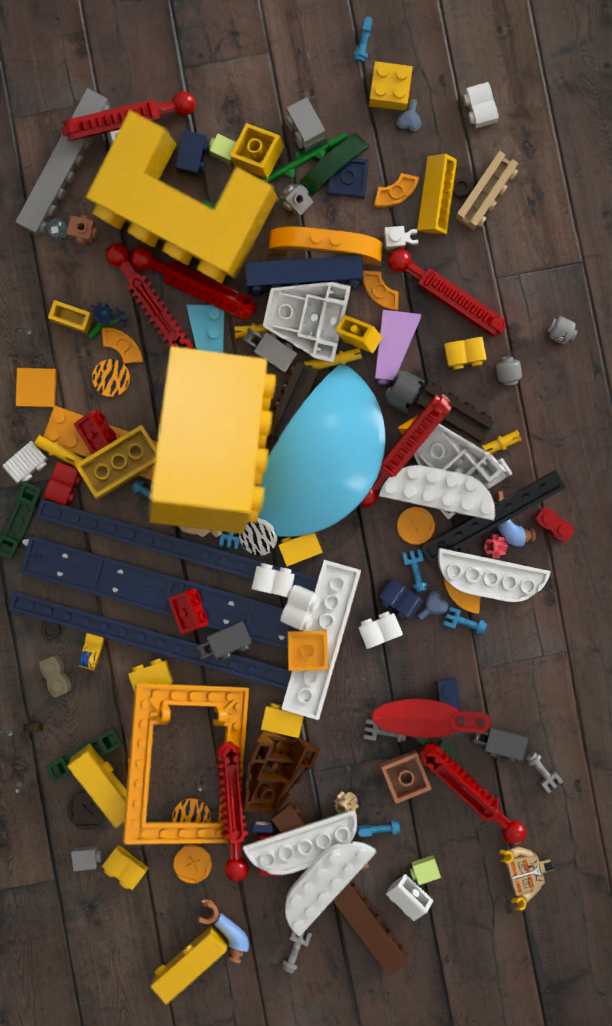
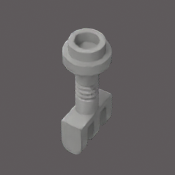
(376, 730)
(534, 759)
(290, 965)

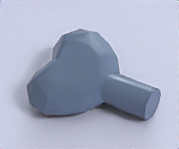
(409, 118)
(433, 605)

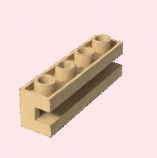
(486, 191)

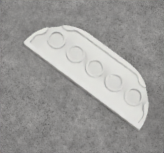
(440, 491)
(490, 576)
(302, 845)
(324, 882)

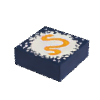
(263, 827)

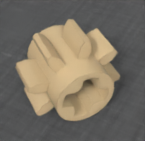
(345, 802)

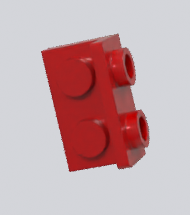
(95, 431)
(188, 611)

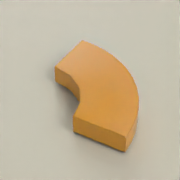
(396, 193)
(379, 291)
(123, 344)
(464, 600)

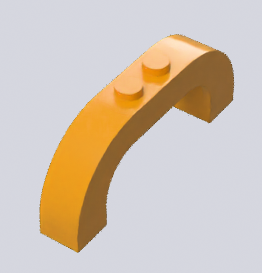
(327, 241)

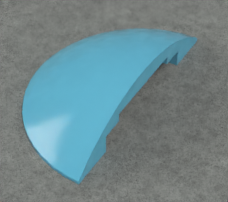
(324, 457)

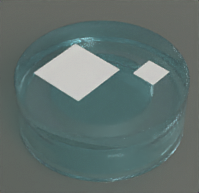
(57, 228)

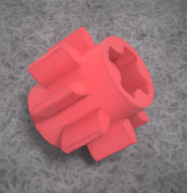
(495, 546)

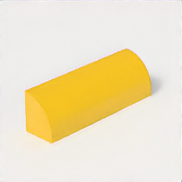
(437, 194)

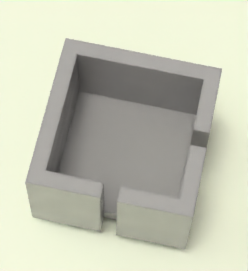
(305, 125)

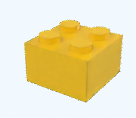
(390, 86)
(257, 151)

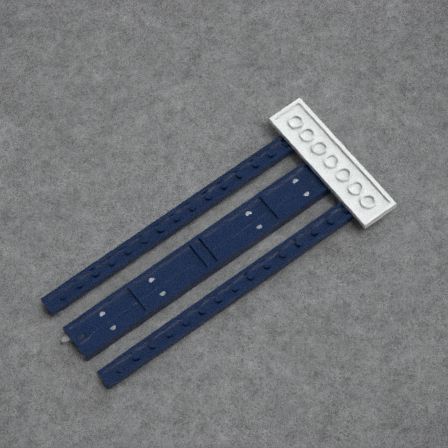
(152, 589)

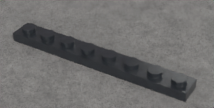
(504, 510)

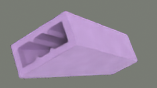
(397, 332)

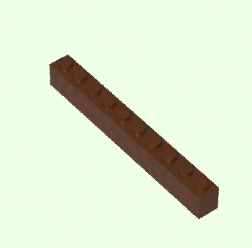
(354, 907)

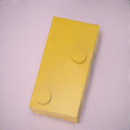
(118, 462)
(100, 783)
(189, 964)

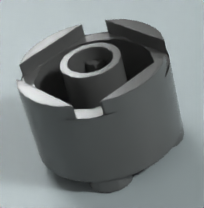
(404, 392)

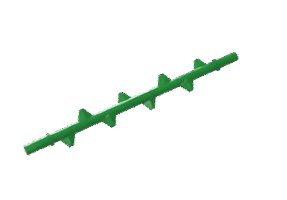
(301, 158)

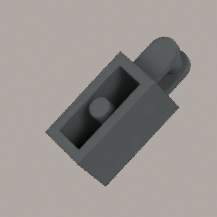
(267, 347)
(226, 641)
(502, 743)

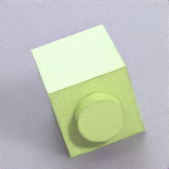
(221, 148)
(425, 870)

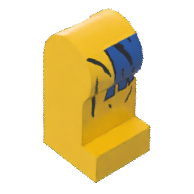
(91, 651)

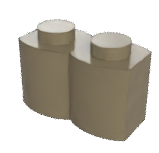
(57, 681)

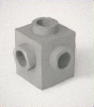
(296, 199)

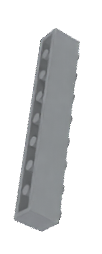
(59, 171)

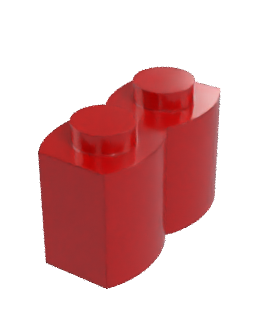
(62, 484)
(556, 527)

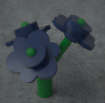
(104, 317)

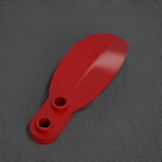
(427, 718)

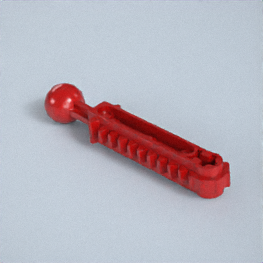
(113, 119)
(118, 256)
(196, 284)
(448, 293)
(409, 444)
(471, 792)
(236, 867)

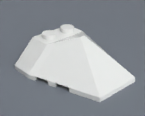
(308, 316)
(455, 454)

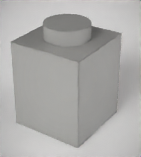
(86, 858)

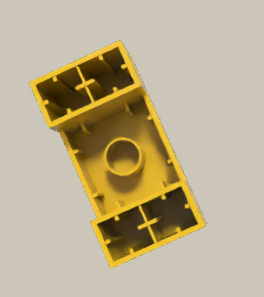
(131, 192)

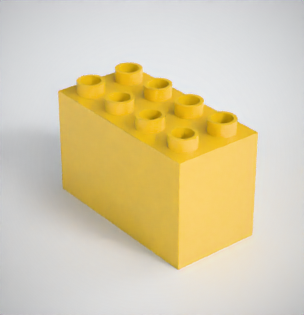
(212, 441)

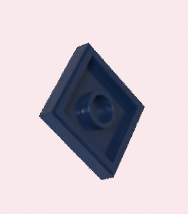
(350, 180)

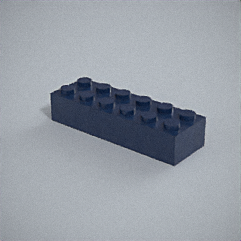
(283, 273)

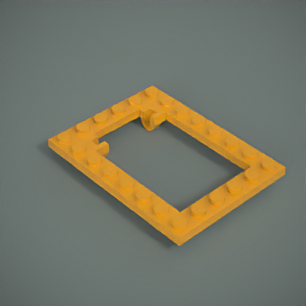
(149, 700)

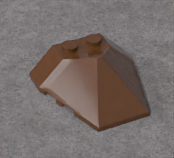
(274, 769)

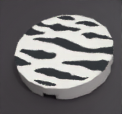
(259, 537)

